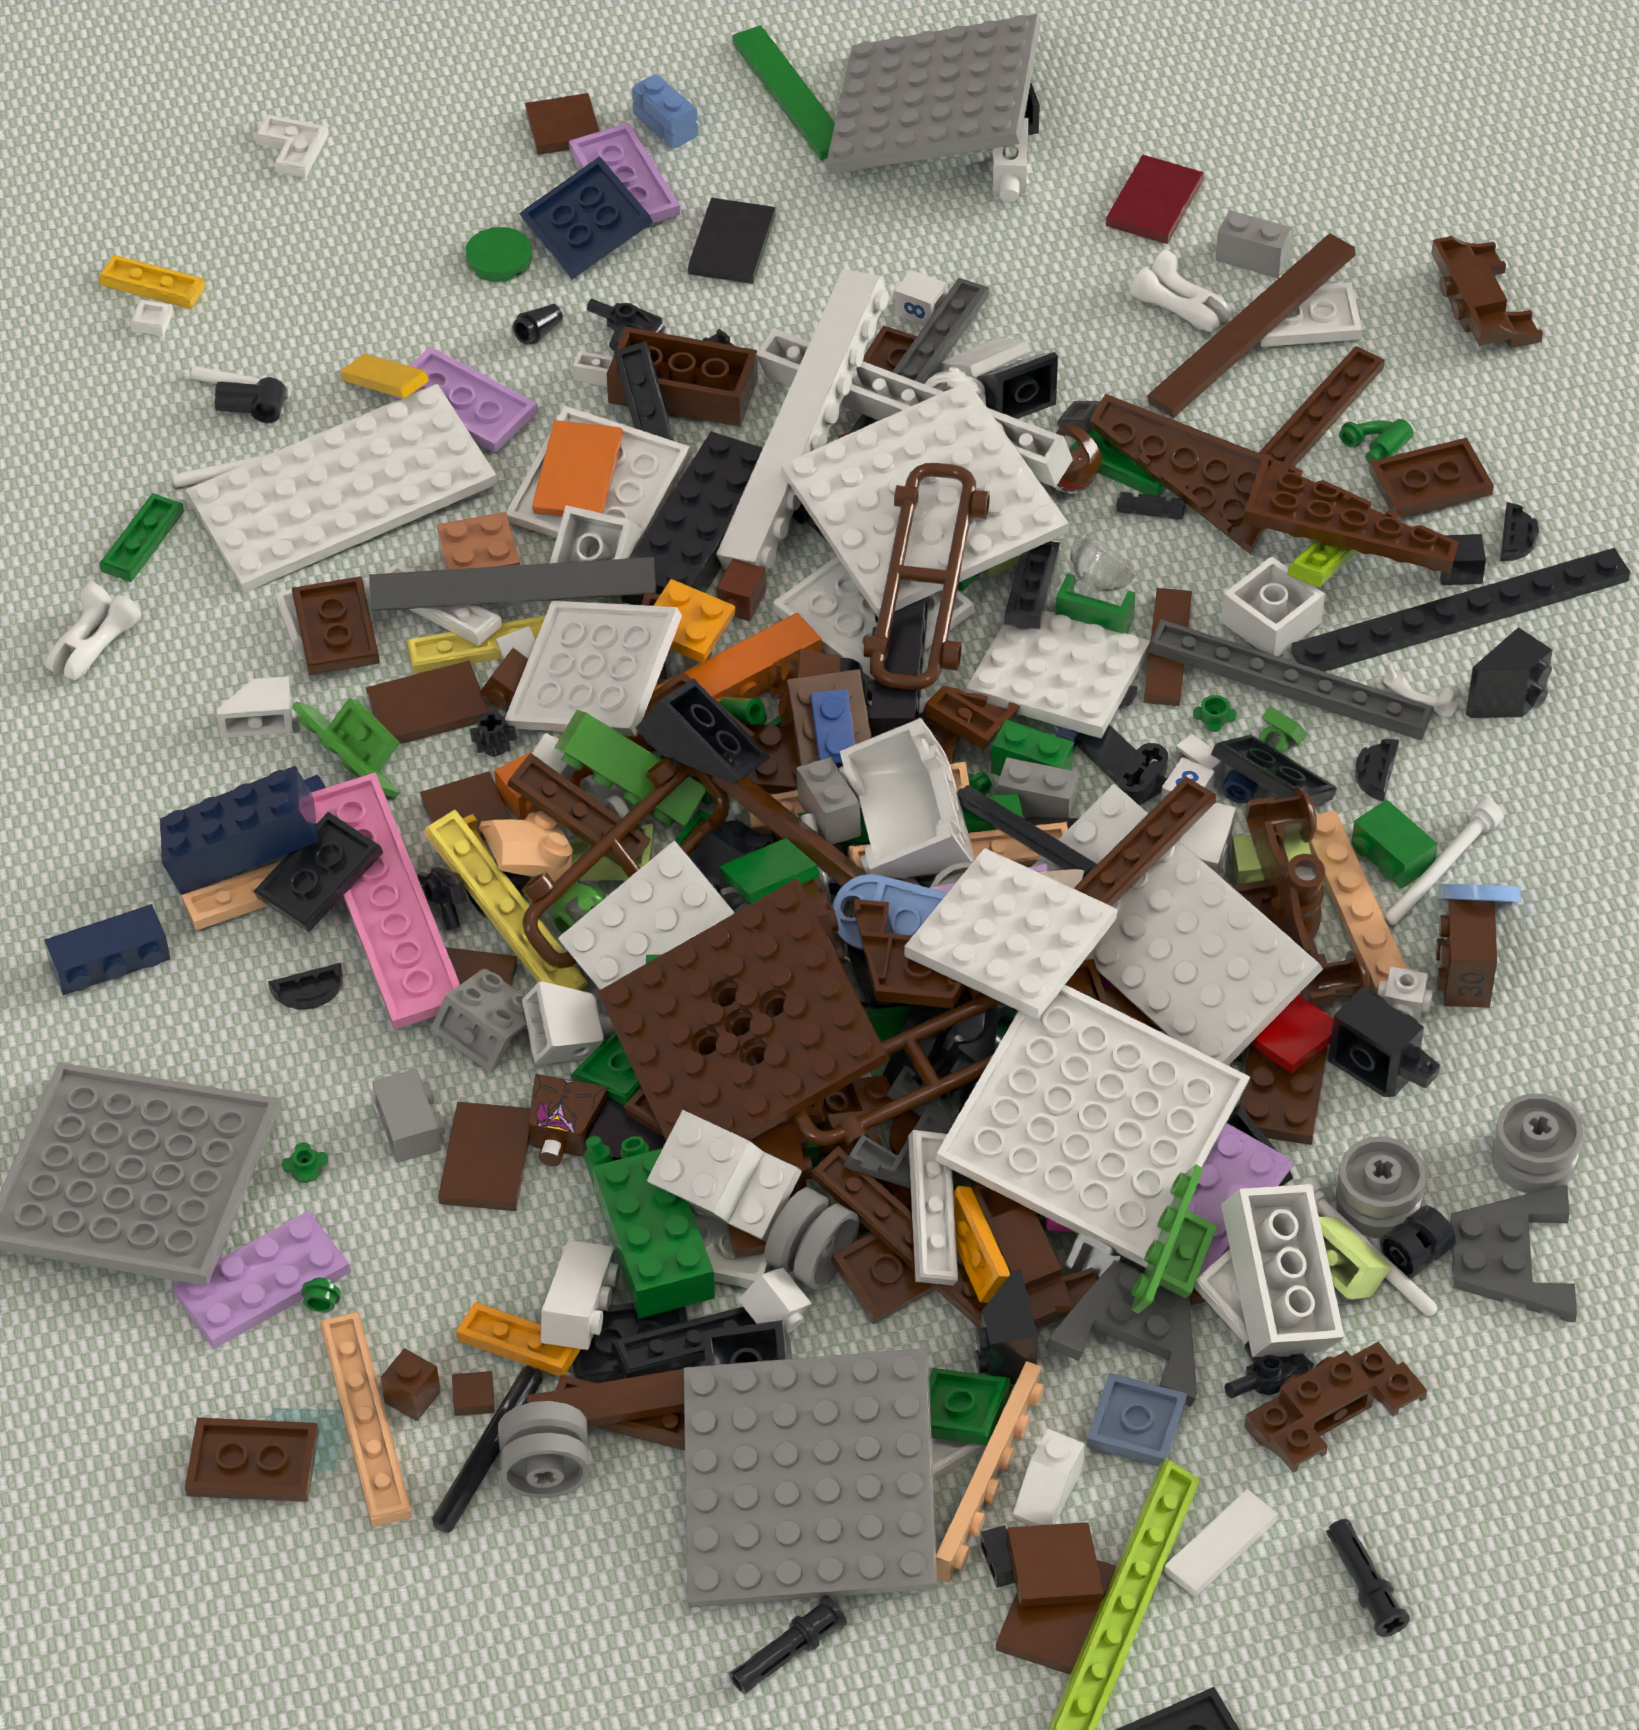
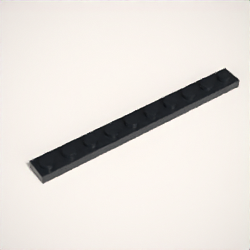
(1461, 611)

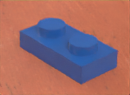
(832, 724)

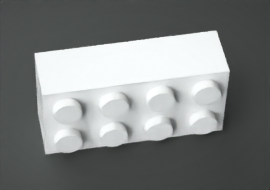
(1282, 1270)

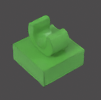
(1281, 726)

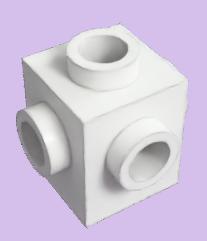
(1407, 991)

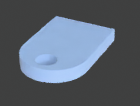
(1477, 892)
(907, 905)

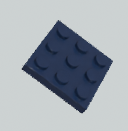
(586, 217)

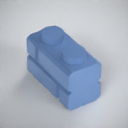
(665, 111)

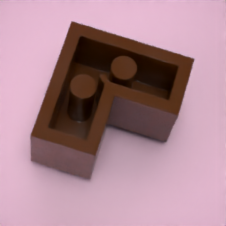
(797, 665)

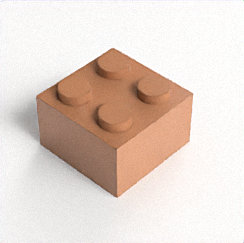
(477, 542)

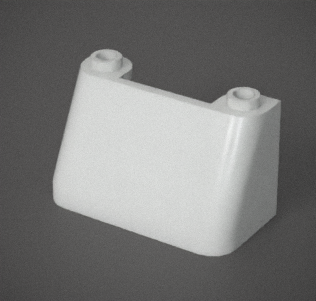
(907, 803)

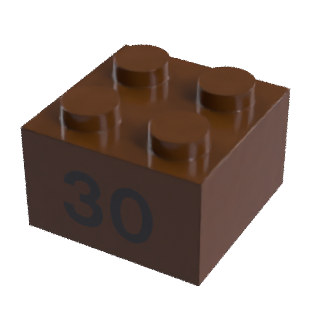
(1467, 953)

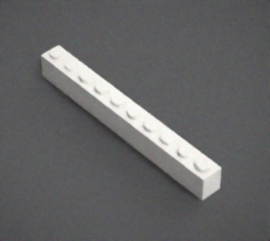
(884, 393)
(805, 417)

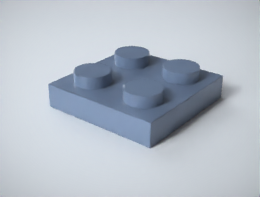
(1136, 1420)

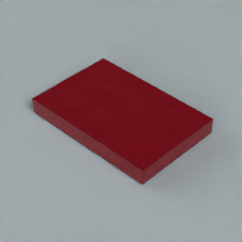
(1154, 199)

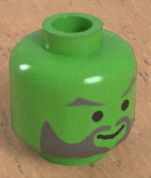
(575, 904)

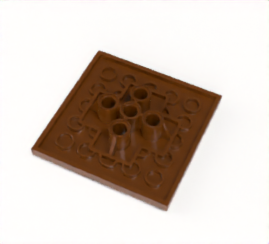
(745, 1020)

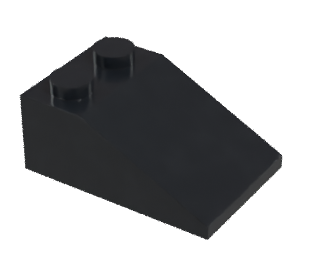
(701, 734)

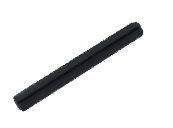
(1023, 831)
(483, 1453)

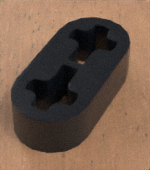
(1148, 776)

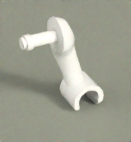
(1399, 685)

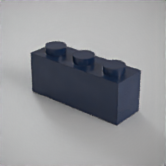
(107, 949)

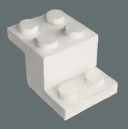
(724, 1175)

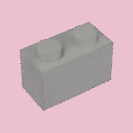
(1253, 244)
(1041, 788)
(830, 799)
(407, 1115)

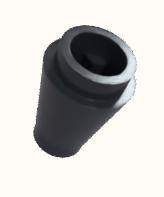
(536, 323)

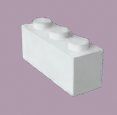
(579, 1295)

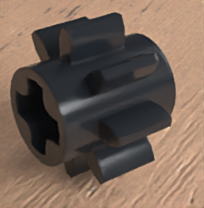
(492, 734)

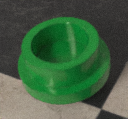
(320, 1294)

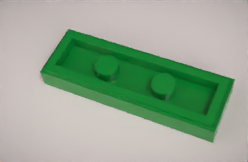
(141, 537)

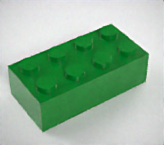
(652, 1237)

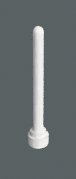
(1483, 818)
(1395, 1275)

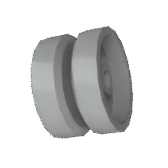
(1536, 1143)
(1379, 1184)
(808, 1236)
(543, 1449)

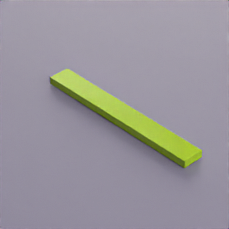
(1126, 1599)

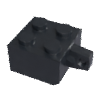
(1380, 1045)

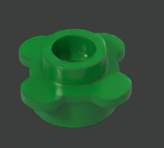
(1214, 712)
(307, 1171)

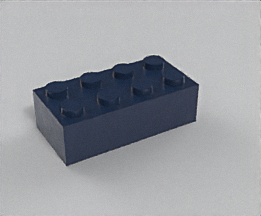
(238, 830)

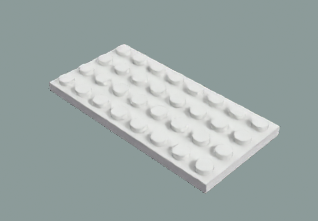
(341, 487)
(1189, 942)

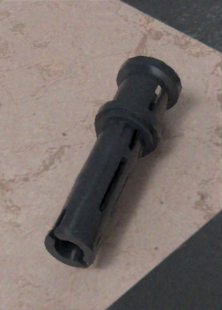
(1374, 1592)
(802, 1635)

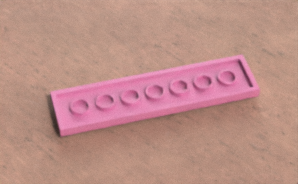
(391, 908)

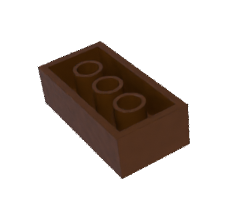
(694, 376)

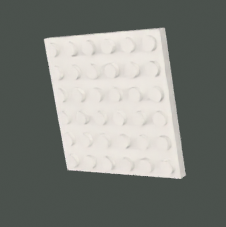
(854, 480)
(1092, 1120)

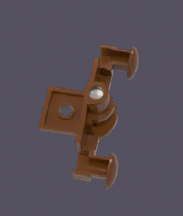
(1295, 891)

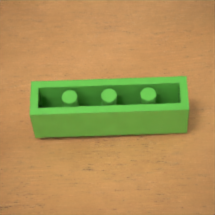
(624, 764)

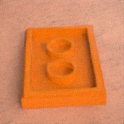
(577, 468)

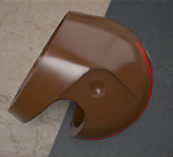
(1085, 462)

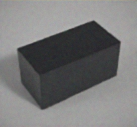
(996, 1552)

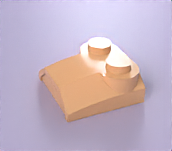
(529, 845)

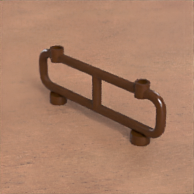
(943, 653)
(545, 892)
(854, 1126)

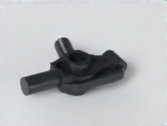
(623, 316)
(446, 890)
(1268, 1373)

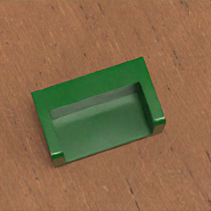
(1093, 610)

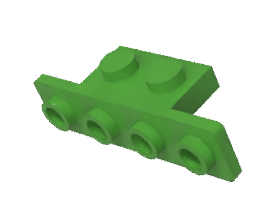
(355, 737)
(1180, 1248)

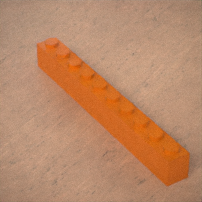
(731, 673)

